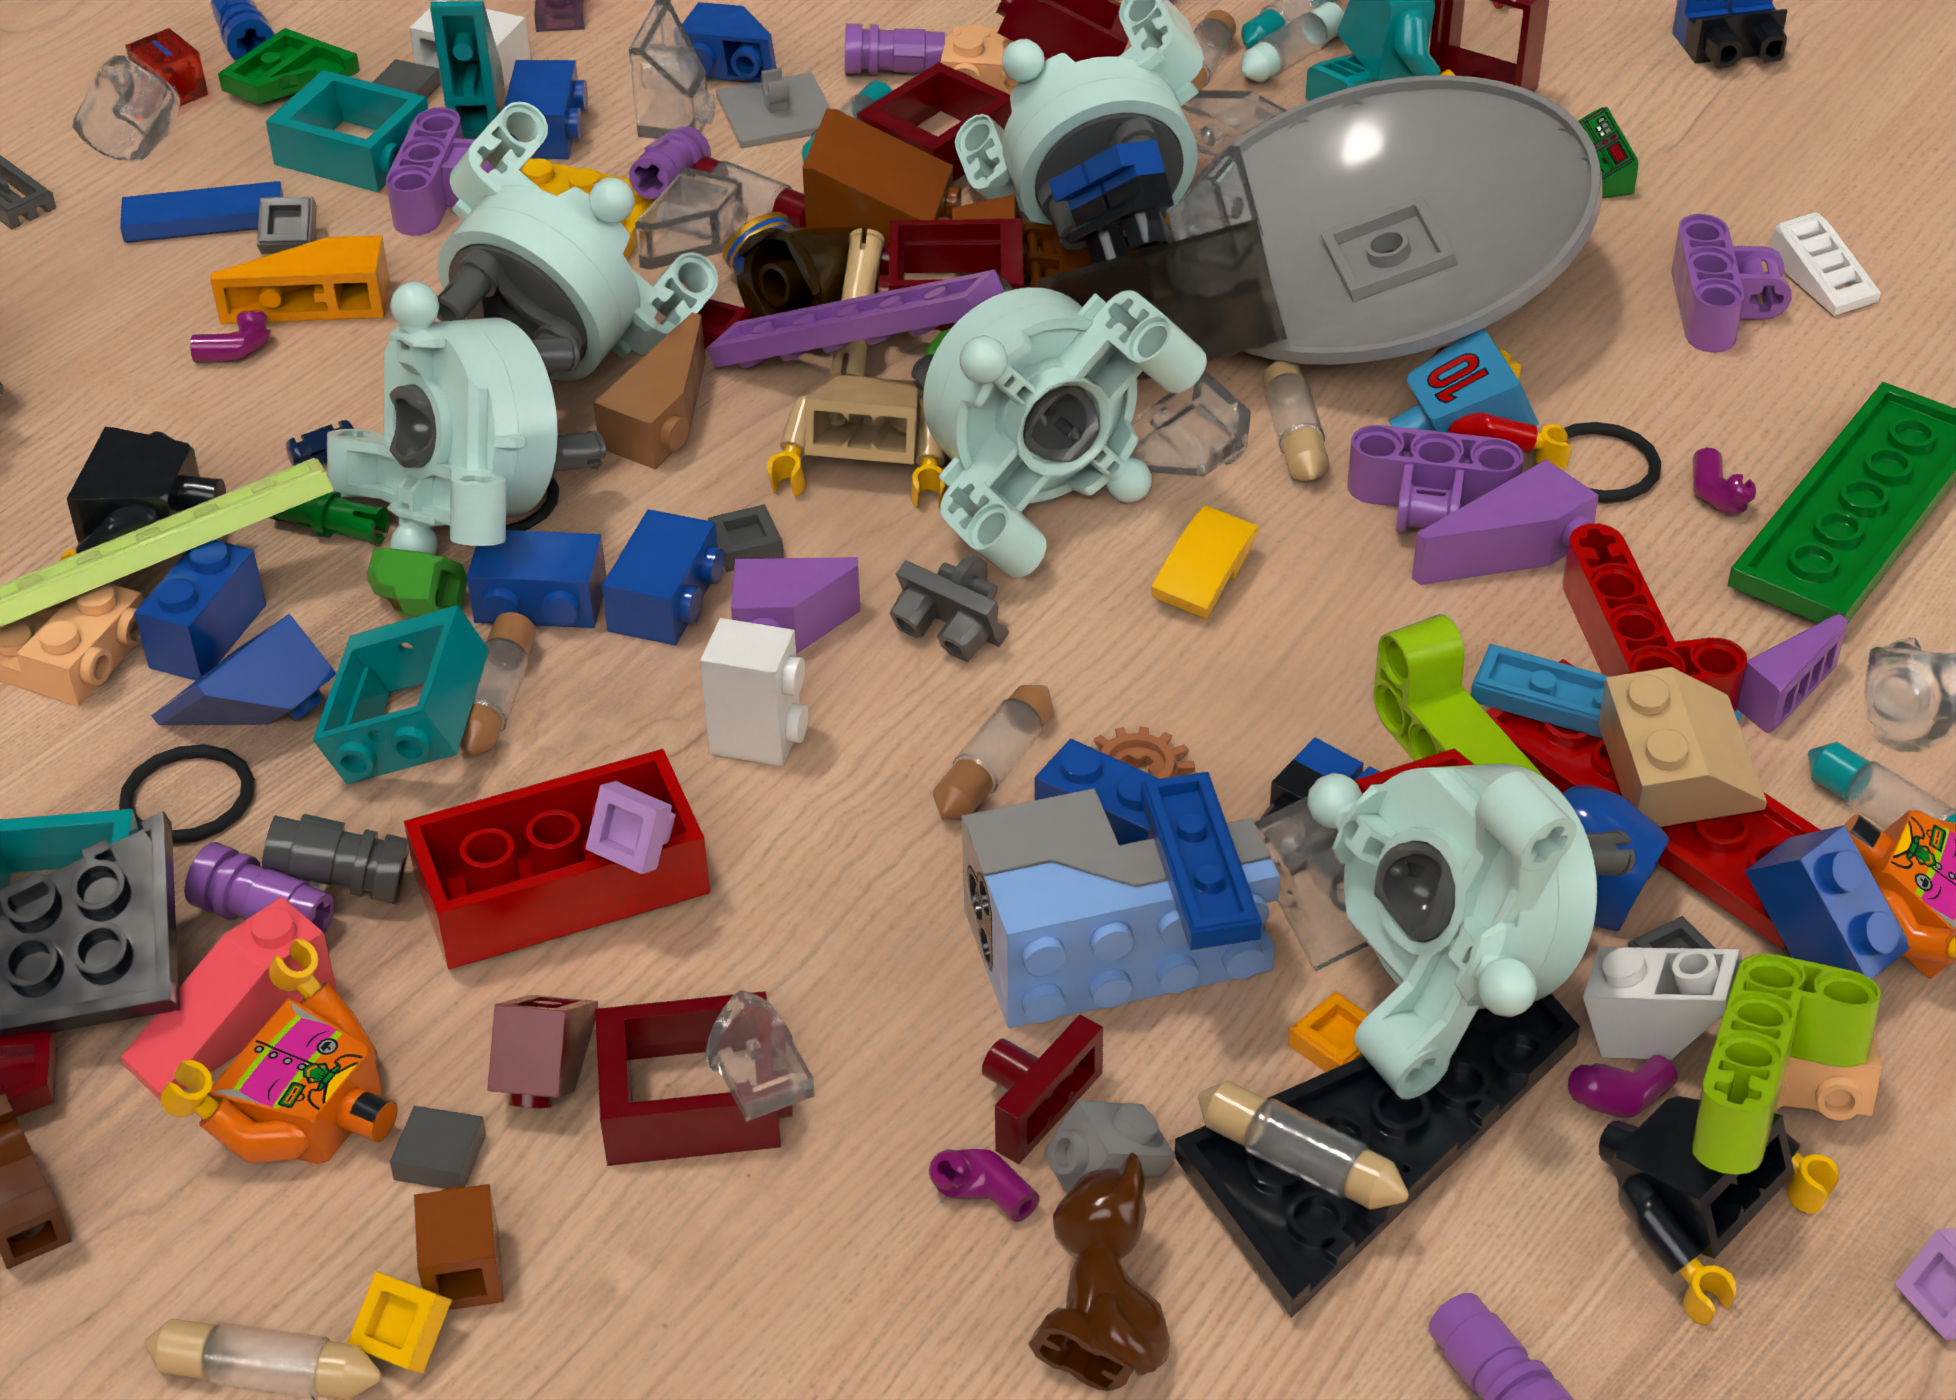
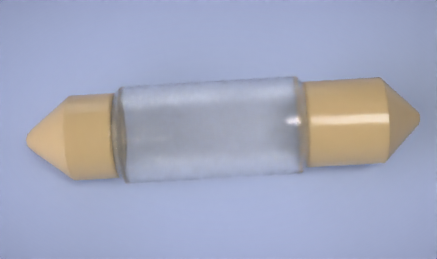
(1296, 421)
(1302, 1146)
(262, 1359)

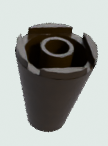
(794, 268)

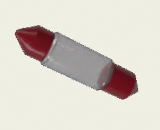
(760, 192)

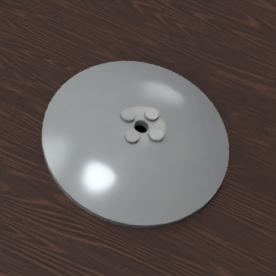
(1456, 173)

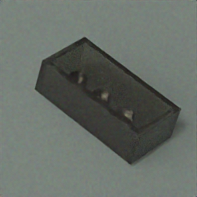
(1207, 284)

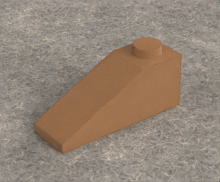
(654, 402)

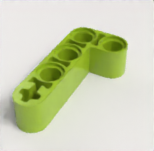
(1423, 697)
(1776, 1013)

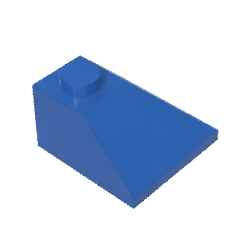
(255, 683)

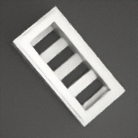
(1821, 261)

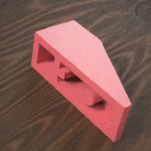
(226, 997)

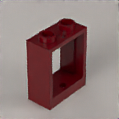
(1066, 26)
(1462, 62)
(928, 94)
(951, 248)
(673, 1125)

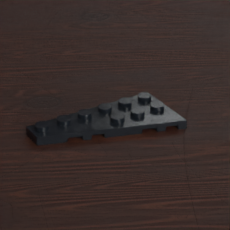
(92, 937)
(1306, 1235)

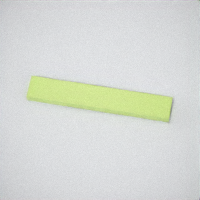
(162, 540)

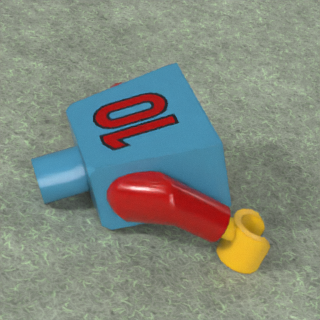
(1479, 393)

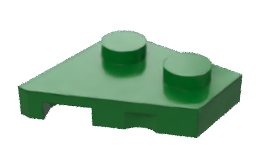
(284, 66)

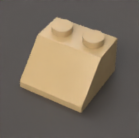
(1677, 748)

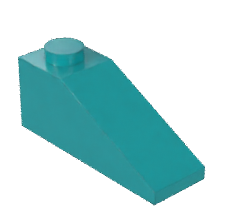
(468, 63)

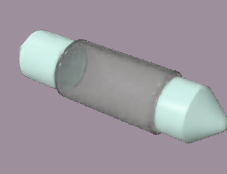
(1292, 42)

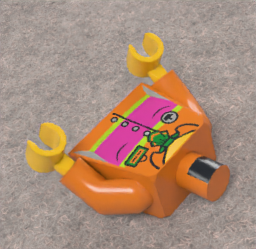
(1918, 878)
(296, 1083)

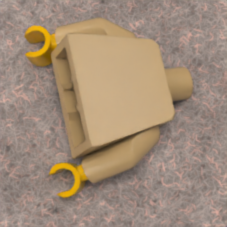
(860, 422)

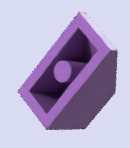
(796, 594)

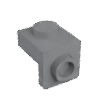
(1102, 1137)

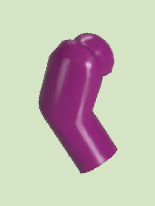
(233, 345)
(1709, 484)
(1619, 1090)
(983, 1176)

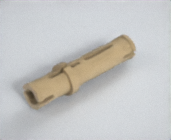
(859, 281)

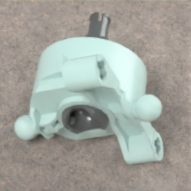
(463, 426)
(1467, 894)

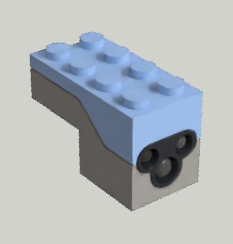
(1088, 921)

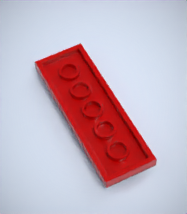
(1702, 852)

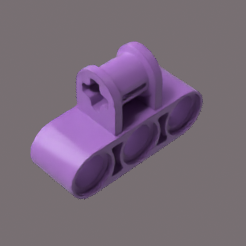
(421, 171)
(1721, 283)
(1427, 470)

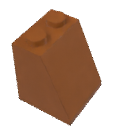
(872, 178)

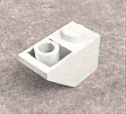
(1656, 997)

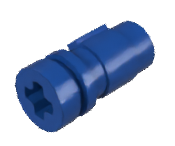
(240, 25)

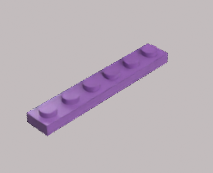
(854, 319)

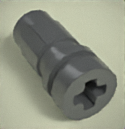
(328, 854)

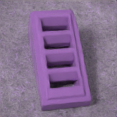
(1789, 672)

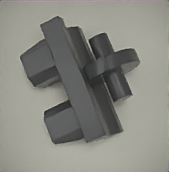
(954, 596)

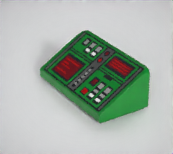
(1614, 153)

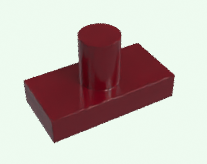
(1041, 1087)

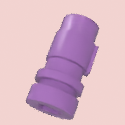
(891, 49)
(666, 159)
(238, 887)
(1489, 1354)

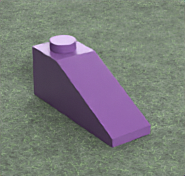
(1507, 529)

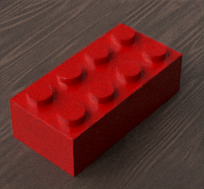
(519, 868)

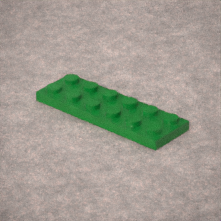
(1854, 508)

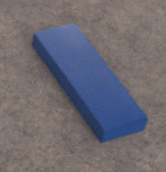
(194, 211)
(1200, 861)

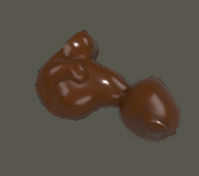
(1107, 1317)

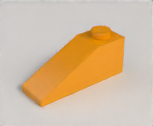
(308, 282)

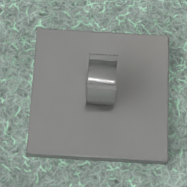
(774, 108)

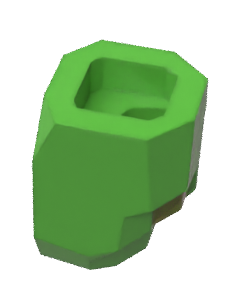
(416, 581)

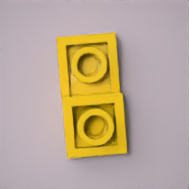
(1203, 561)

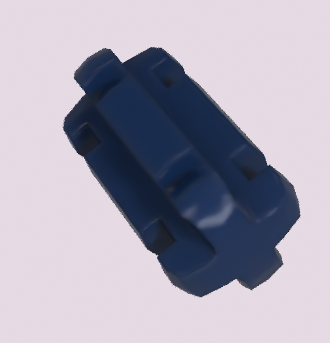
(312, 444)

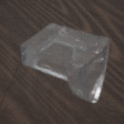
(757, 1057)

